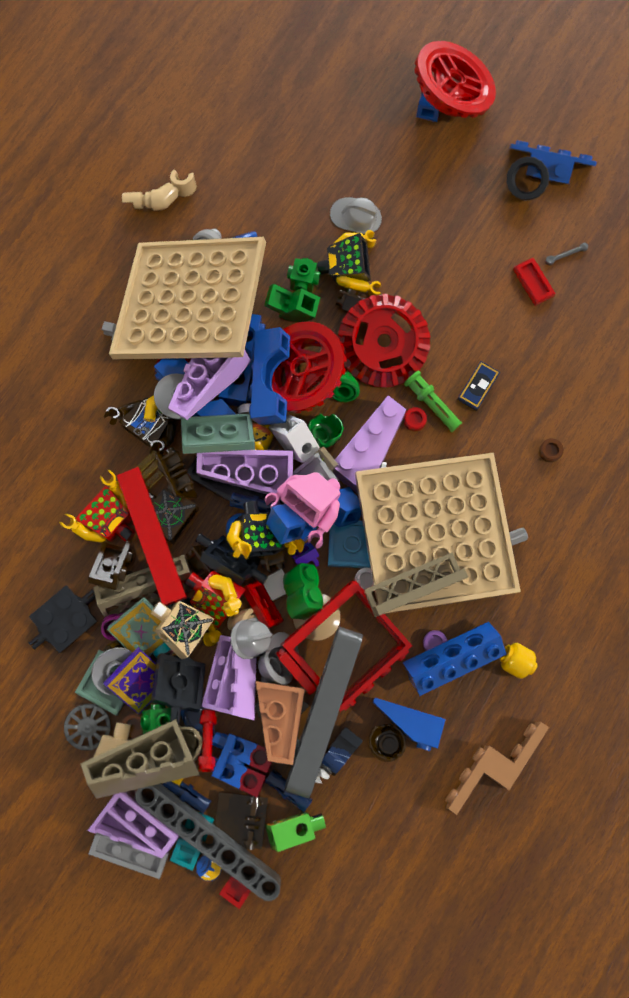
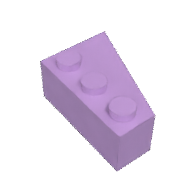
(231, 682)
(130, 823)

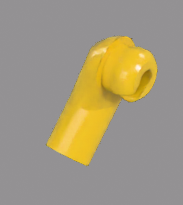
(150, 410)

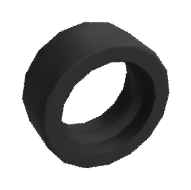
(511, 178)

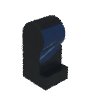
(340, 751)

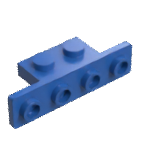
(558, 164)

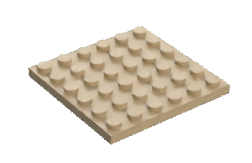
(189, 299)
(433, 511)

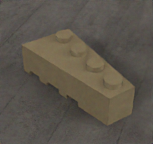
(141, 762)

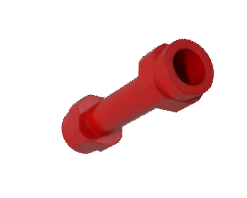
(207, 719)

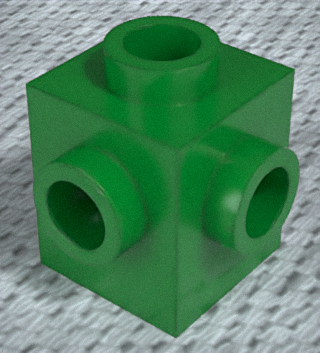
(303, 274)
(150, 718)

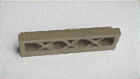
(136, 585)
(415, 594)

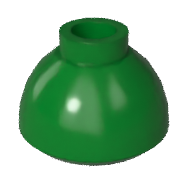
(348, 390)

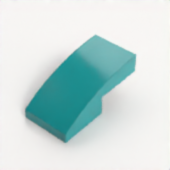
(185, 853)

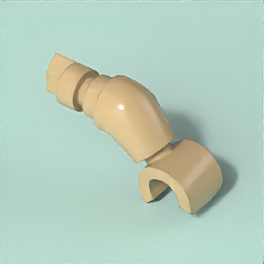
(164, 196)

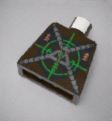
(173, 513)

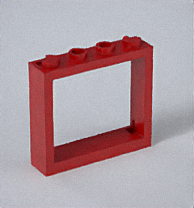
(380, 669)

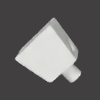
(295, 437)

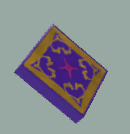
(134, 680)

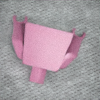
(311, 499)

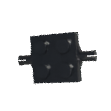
(220, 558)
(63, 619)
(178, 684)

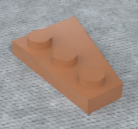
(280, 717)

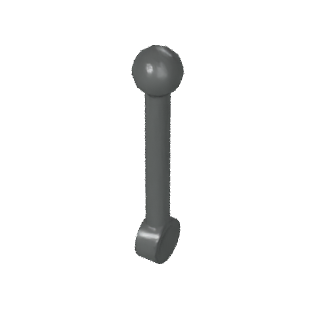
(550, 259)

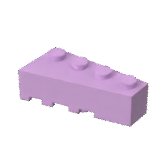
(370, 443)
(249, 469)

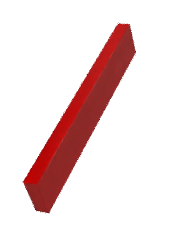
(151, 537)

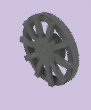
(86, 726)

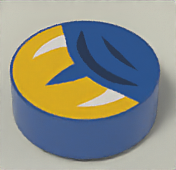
(207, 869)

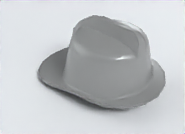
(355, 215)
(250, 638)
(270, 666)

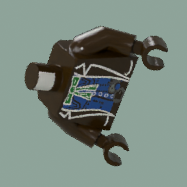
(155, 435)

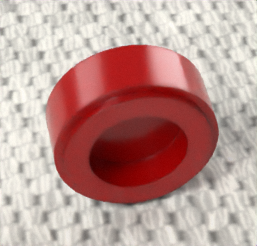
(415, 419)

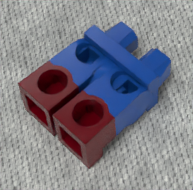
(231, 764)

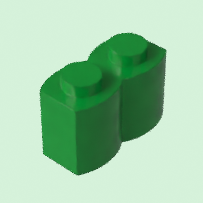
(302, 591)

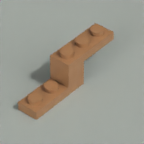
(496, 766)

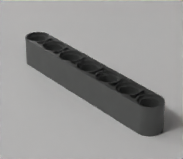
(323, 712)
(213, 851)

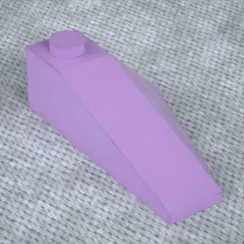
(203, 381)

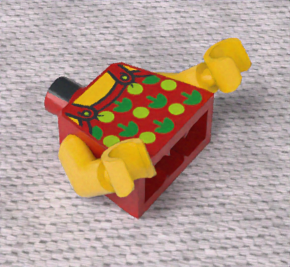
(104, 516)
(217, 598)

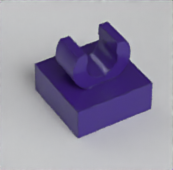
(308, 554)

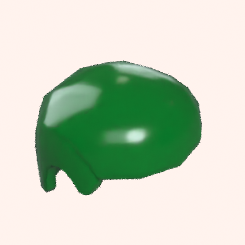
(326, 429)

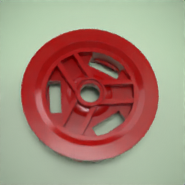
(442, 92)
(365, 358)
(322, 365)

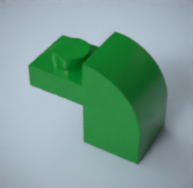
(294, 306)

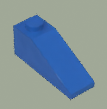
(416, 725)

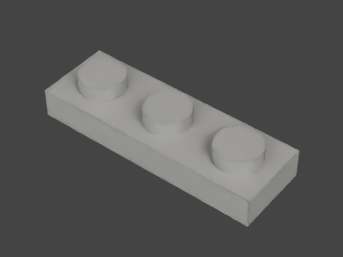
(127, 856)

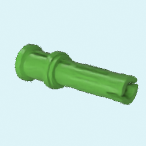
(428, 391)

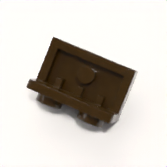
(110, 565)

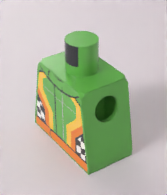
(283, 832)

